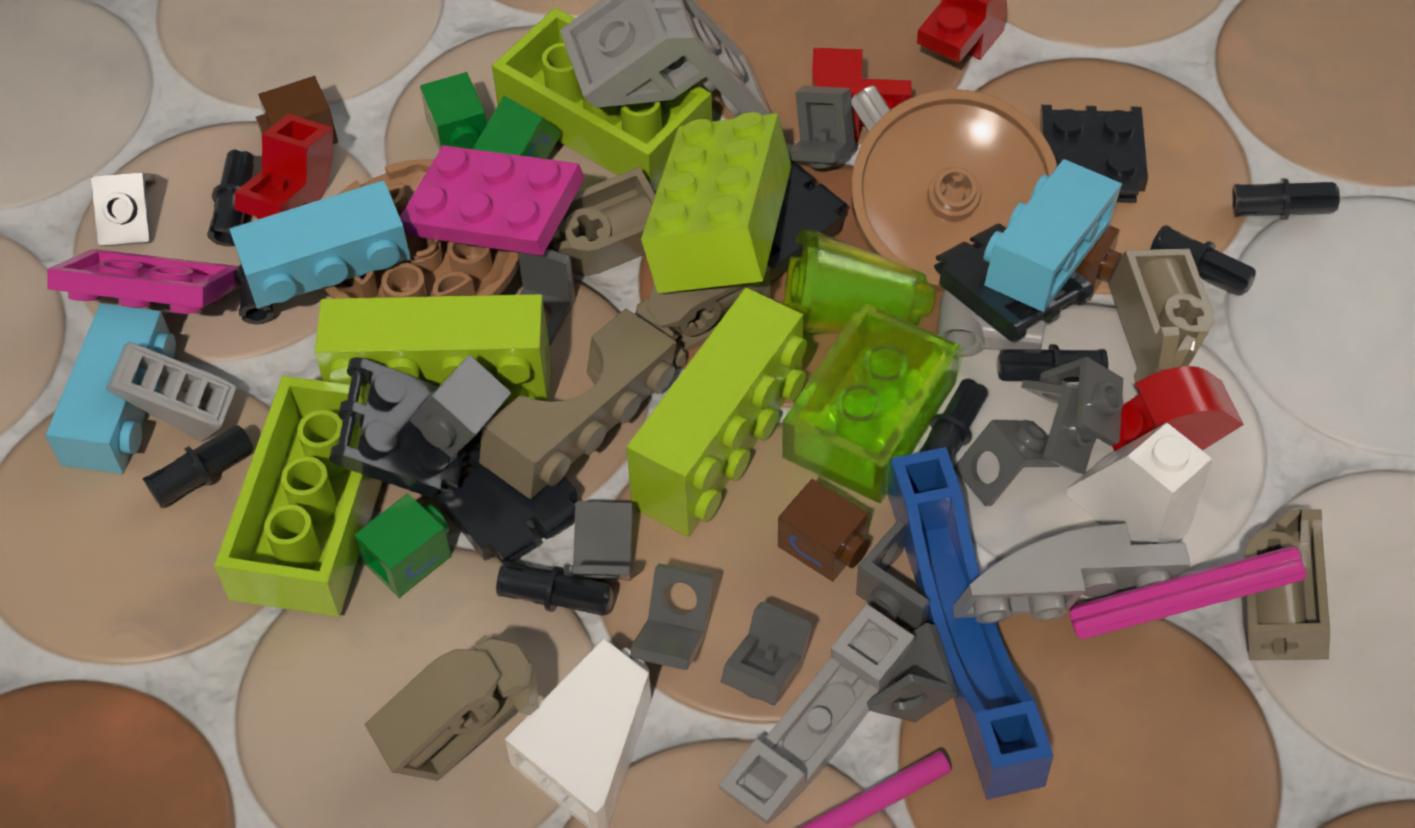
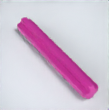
(1188, 592)

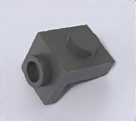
(824, 125)
(768, 654)

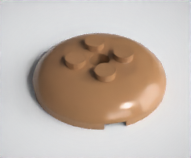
(434, 265)

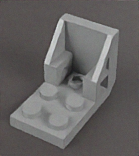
(629, 47)

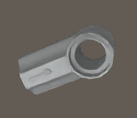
(969, 330)

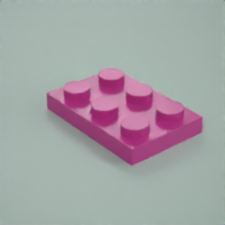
(492, 199)
(143, 280)

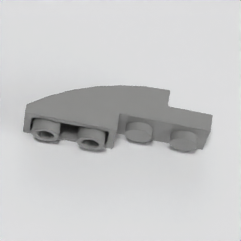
(1059, 569)

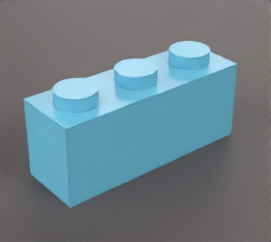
(1050, 234)
(320, 244)
(91, 424)

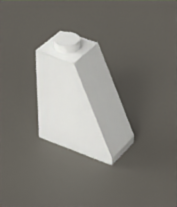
(1147, 485)
(585, 734)

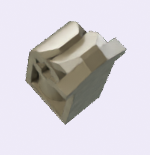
(605, 223)
(1161, 308)
(694, 313)
(1291, 618)
(453, 707)

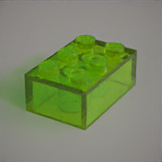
(870, 401)

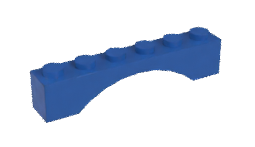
(992, 701)

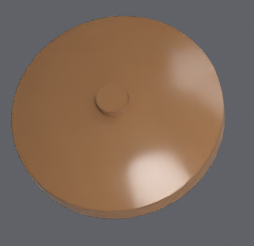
(943, 174)

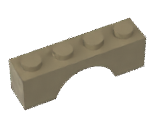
(538, 440)

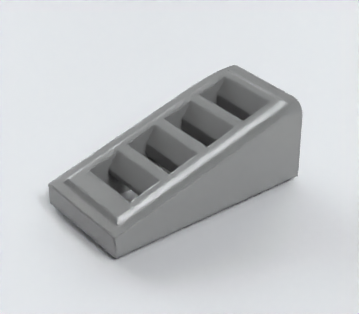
(198, 384)

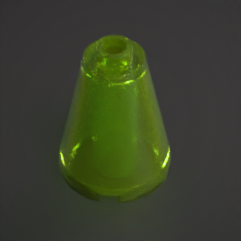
(838, 277)

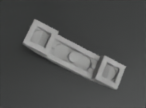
(821, 718)

